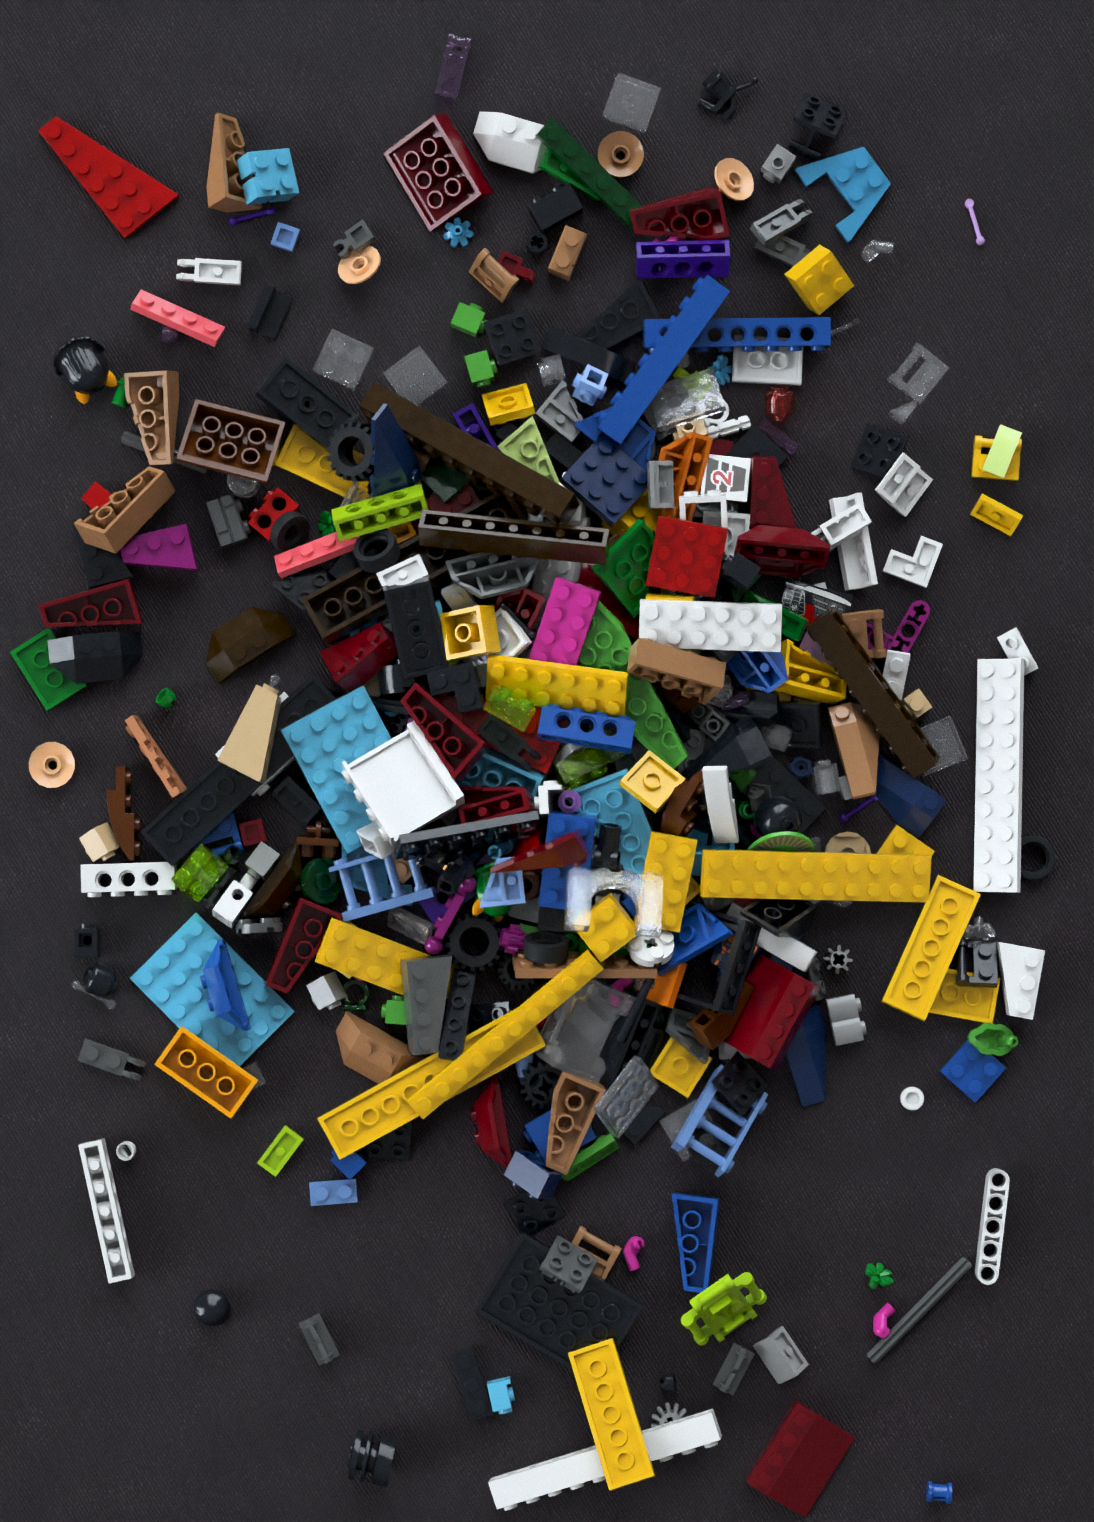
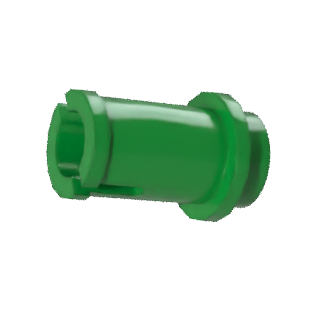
(119, 398)
(744, 812)
(573, 941)

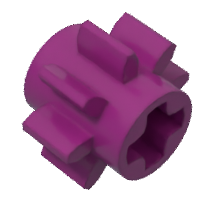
(512, 938)

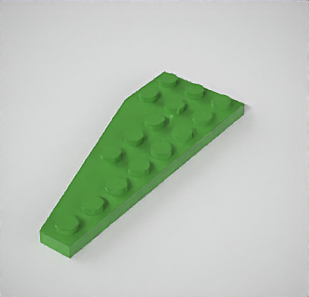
(609, 649)

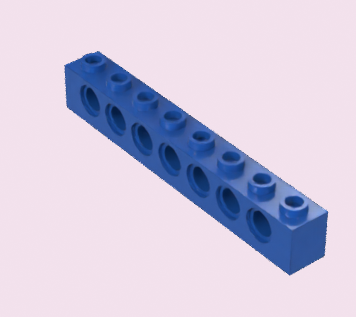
(818, 326)

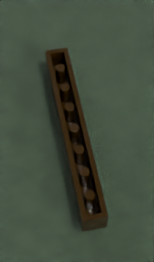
(514, 537)
(873, 692)

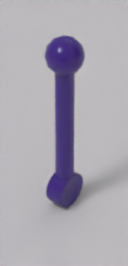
(234, 220)
(844, 817)

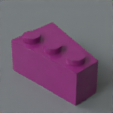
(162, 549)

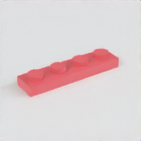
(177, 318)
(312, 554)

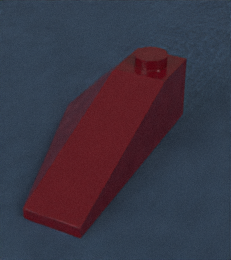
(690, 215)
(557, 853)

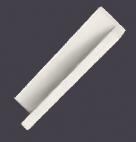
(852, 559)

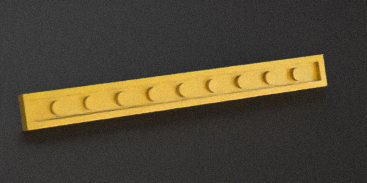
(505, 1034)

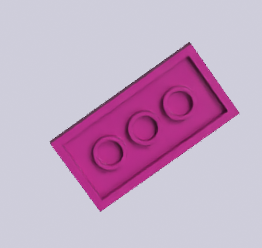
(565, 622)

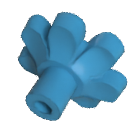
(460, 237)
(721, 369)

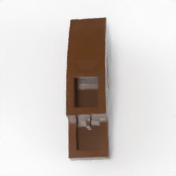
(679, 810)
(123, 823)

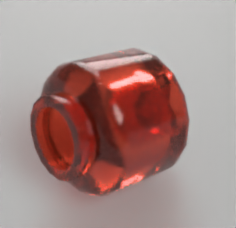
(779, 403)

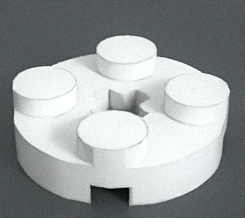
(649, 956)

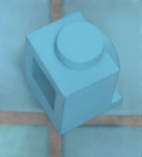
(501, 1395)

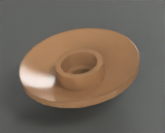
(628, 145)

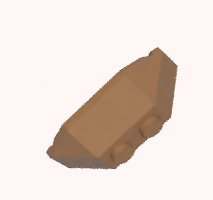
(372, 1050)

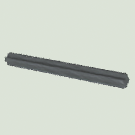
(919, 1310)

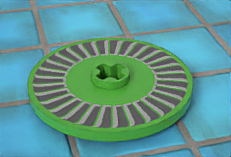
(783, 842)

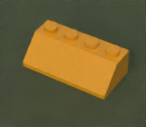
(206, 1072)

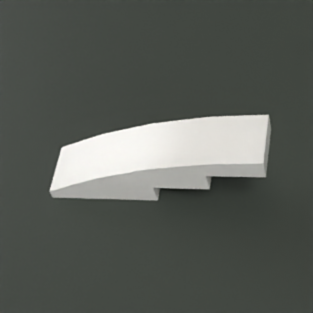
(843, 526)
(720, 804)
(786, 948)

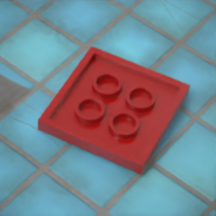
(686, 556)

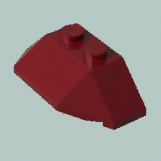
(783, 550)
(527, 606)
(491, 1123)

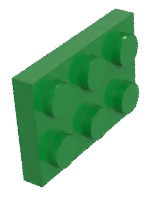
(46, 681)

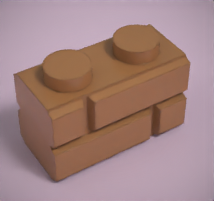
(567, 253)

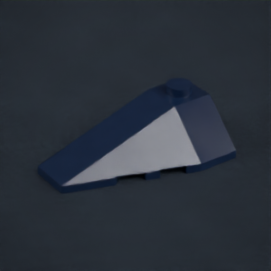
(393, 456)
(906, 798)
(807, 1058)

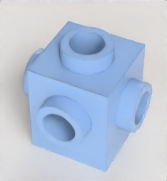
(589, 385)

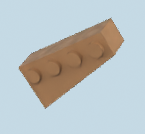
(126, 511)
(677, 669)

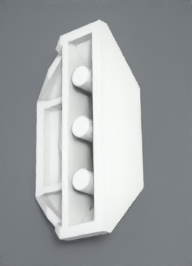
(510, 141)

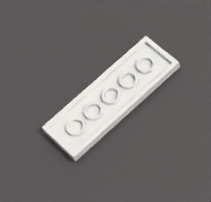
(712, 624)

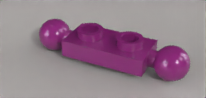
(434, 943)

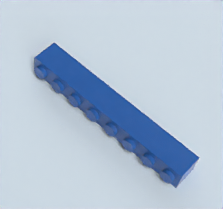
(663, 359)

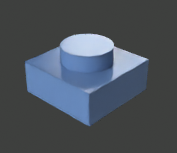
(285, 237)

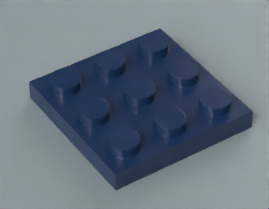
(606, 480)

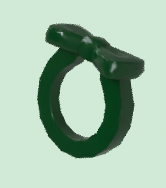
(361, 1006)

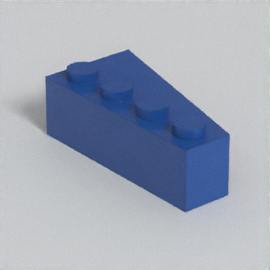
(696, 1234)

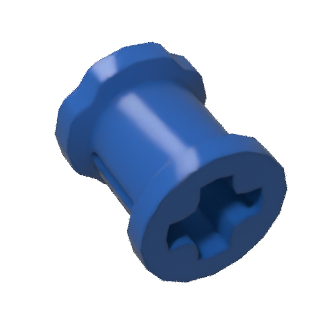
(939, 1492)

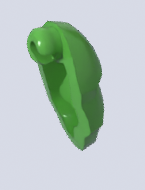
(992, 1039)

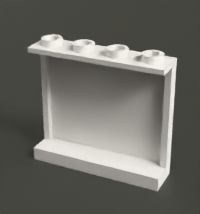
(403, 784)

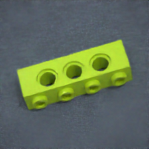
(379, 512)

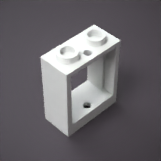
(712, 496)

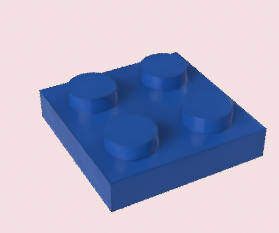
(972, 1071)

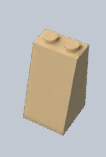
(253, 735)

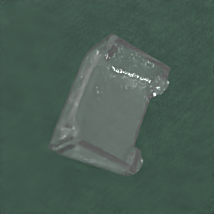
(580, 1028)

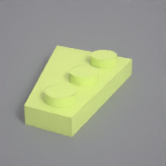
(528, 448)

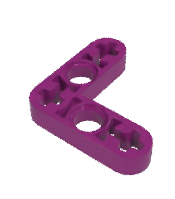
(889, 641)

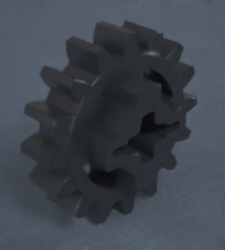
(535, 1086)

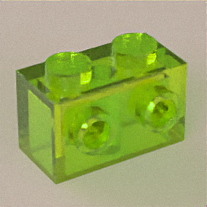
(509, 708)
(580, 768)
(199, 872)

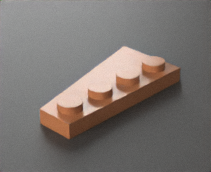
(156, 757)

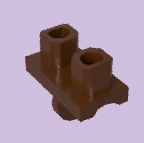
(307, 842)

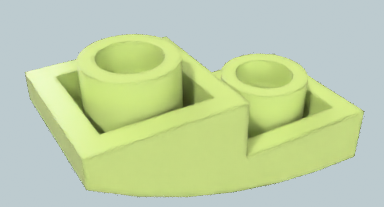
(1002, 451)

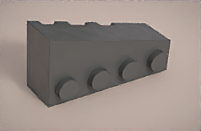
(425, 995)

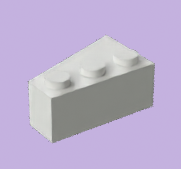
(1020, 978)

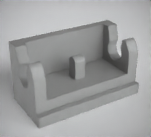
(660, 484)

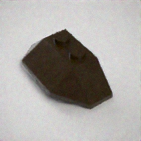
(245, 640)
(278, 887)

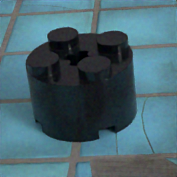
(392, 681)

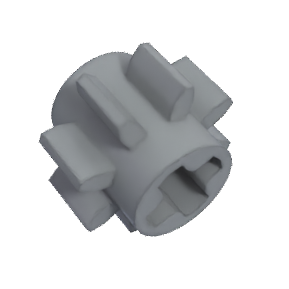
(838, 952)

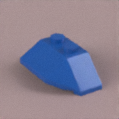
(759, 669)
(224, 988)

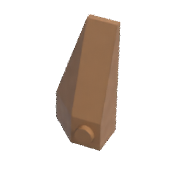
(224, 180)
(155, 411)
(857, 747)
(570, 1118)

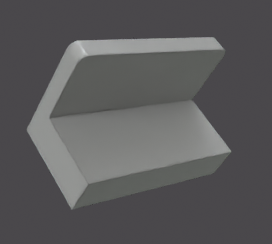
(781, 1355)

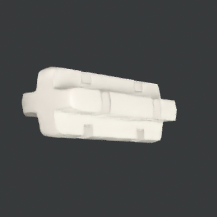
(728, 427)

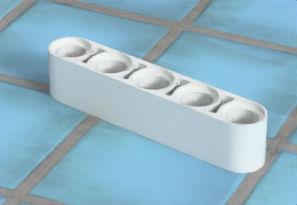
(995, 1237)

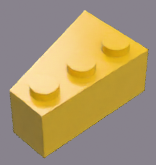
(810, 677)

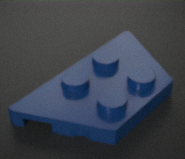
(636, 445)
(698, 933)

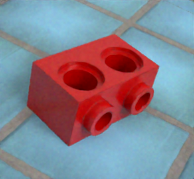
(268, 510)

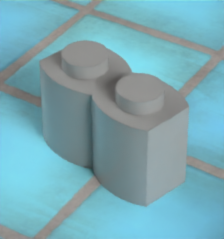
(845, 1019)

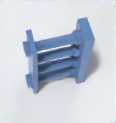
(377, 904)
(697, 1119)

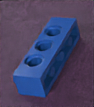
(596, 738)

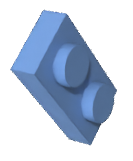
(333, 1192)

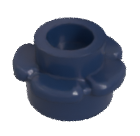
(800, 761)

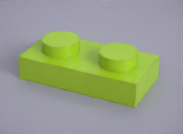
(280, 1150)

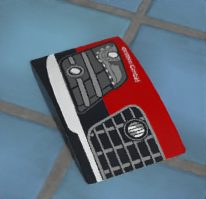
(812, 601)

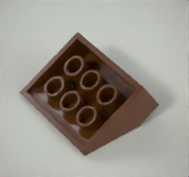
(231, 441)

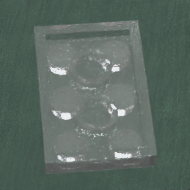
(687, 400)
(626, 1097)

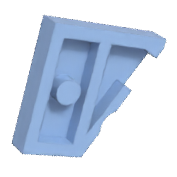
(504, 888)

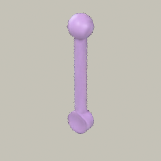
(969, 203)

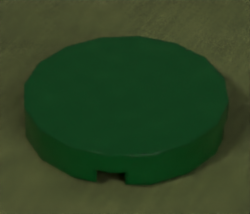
(320, 884)

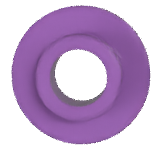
(576, 801)

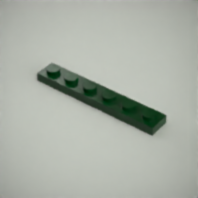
(588, 170)

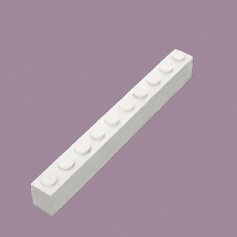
(584, 1465)

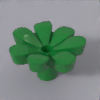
(327, 525)
(878, 1275)

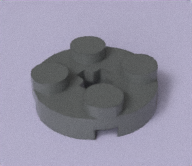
(253, 926)

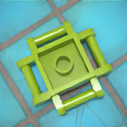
(723, 1307)

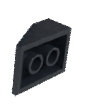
(781, 916)

